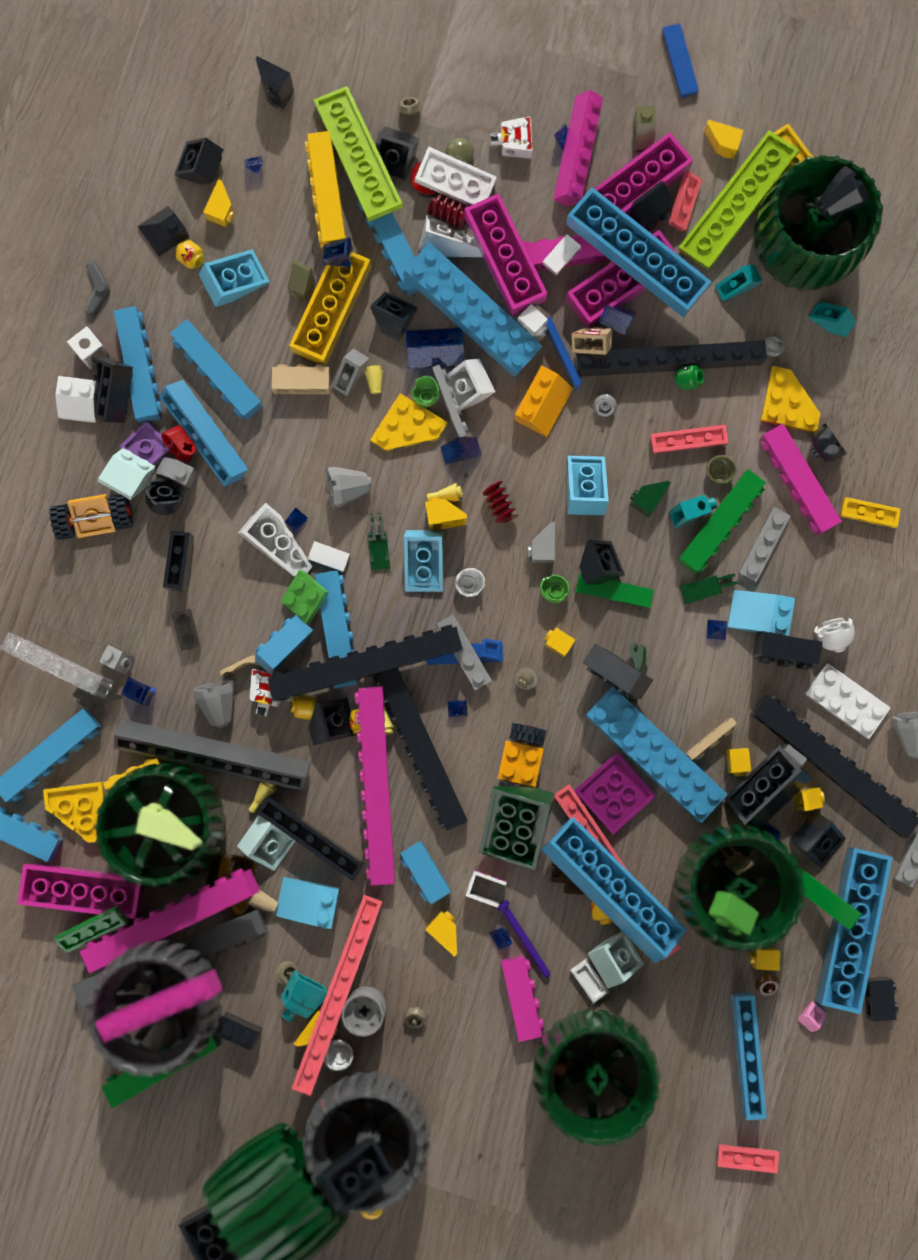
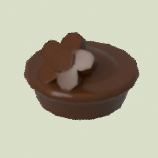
(767, 984)

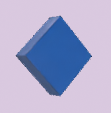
(490, 649)

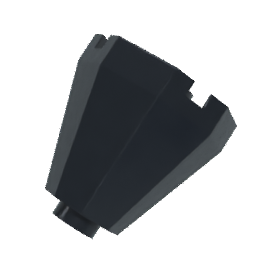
(843, 194)

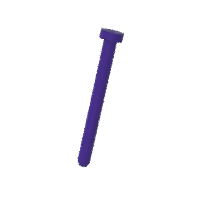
(503, 906)

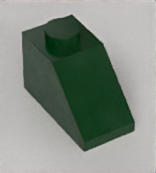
(648, 497)

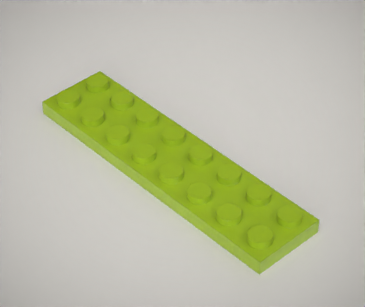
(358, 154)
(738, 200)

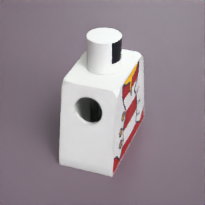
(514, 138)
(261, 692)

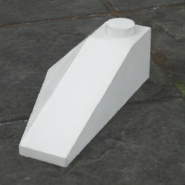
(447, 240)
(272, 537)

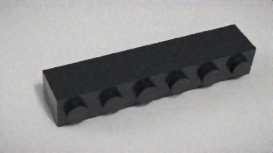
(310, 838)

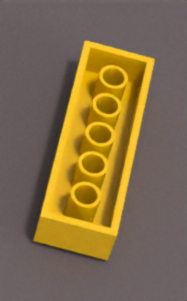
(325, 188)
(329, 310)

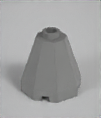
(345, 485)
(216, 702)
(907, 731)

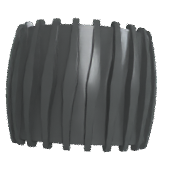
(129, 1053)
(406, 1105)

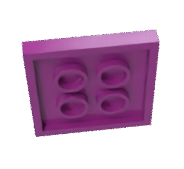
(614, 793)

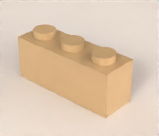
(301, 379)

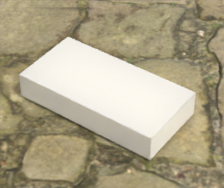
(561, 254)
(329, 556)
(589, 981)

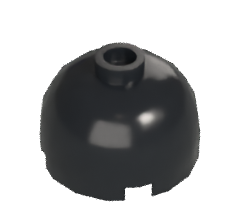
(826, 444)
(164, 496)

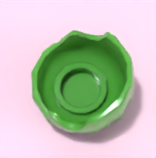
(426, 391)
(554, 588)

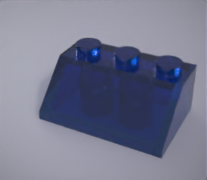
(434, 348)

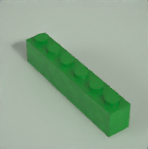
(721, 521)
(125, 1086)

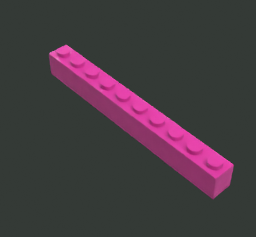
(376, 785)
(171, 920)

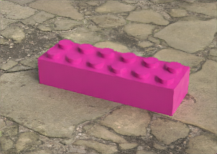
(660, 162)
(505, 254)
(606, 287)
(78, 890)

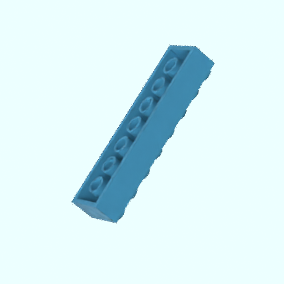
(637, 252)
(471, 310)
(656, 755)
(614, 890)
(851, 951)

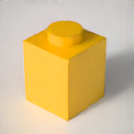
(559, 641)
(738, 761)
(765, 959)

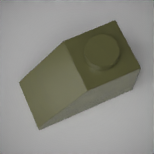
(644, 127)
(300, 281)

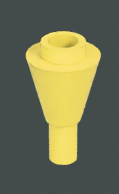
(450, 493)
(263, 791)

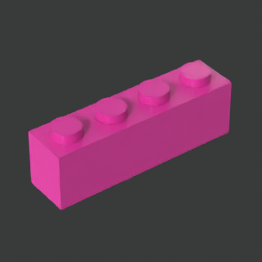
(521, 998)

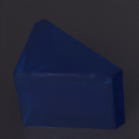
(338, 253)
(617, 318)
(460, 449)
(138, 691)

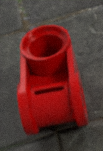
(178, 443)

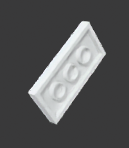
(454, 178)
(847, 701)

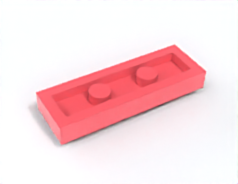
(685, 201)
(747, 1158)

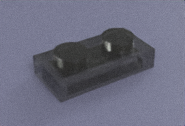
(186, 629)

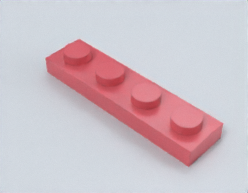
(689, 439)

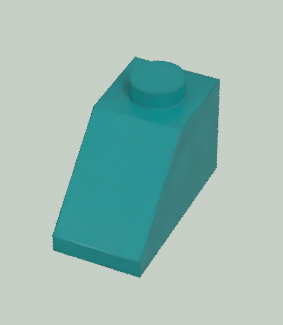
(738, 282)
(833, 318)

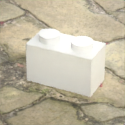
(533, 322)

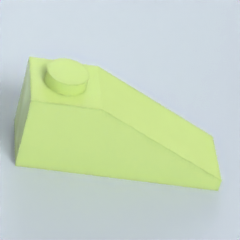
(166, 827)

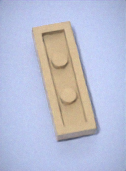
(711, 739)

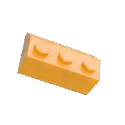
(543, 401)

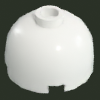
(836, 634)

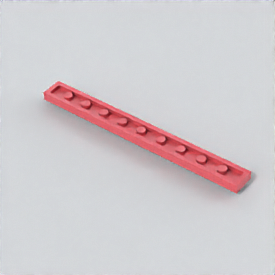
(574, 808)
(336, 995)

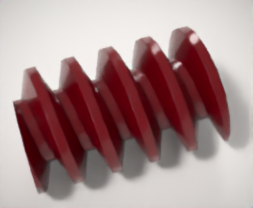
(447, 211)
(499, 503)

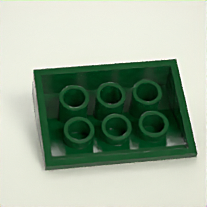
(517, 825)

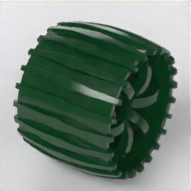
(785, 256)
(111, 834)
(789, 883)
(642, 1100)
(269, 1201)

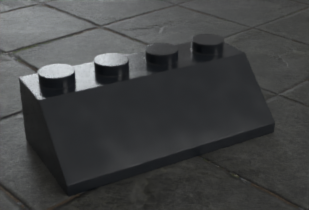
(768, 788)

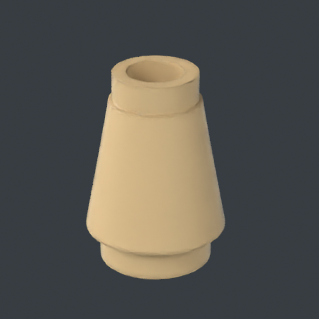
(263, 902)

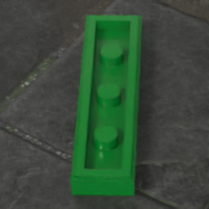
(617, 592)
(829, 901)
(91, 929)

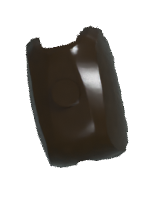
(223, 867)

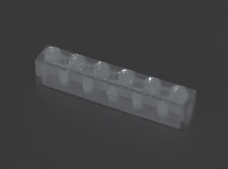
(56, 665)

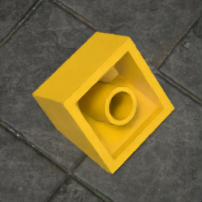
(443, 514)

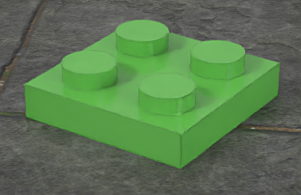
(304, 596)

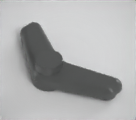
(101, 288)

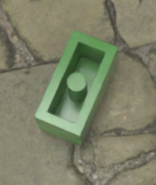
(733, 913)

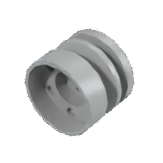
(356, 1019)

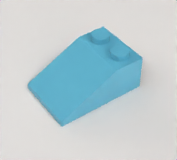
(233, 277)
(586, 485)
(424, 560)
(761, 612)
(308, 902)

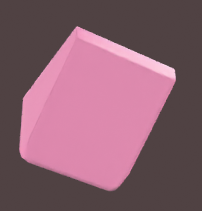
(812, 1017)

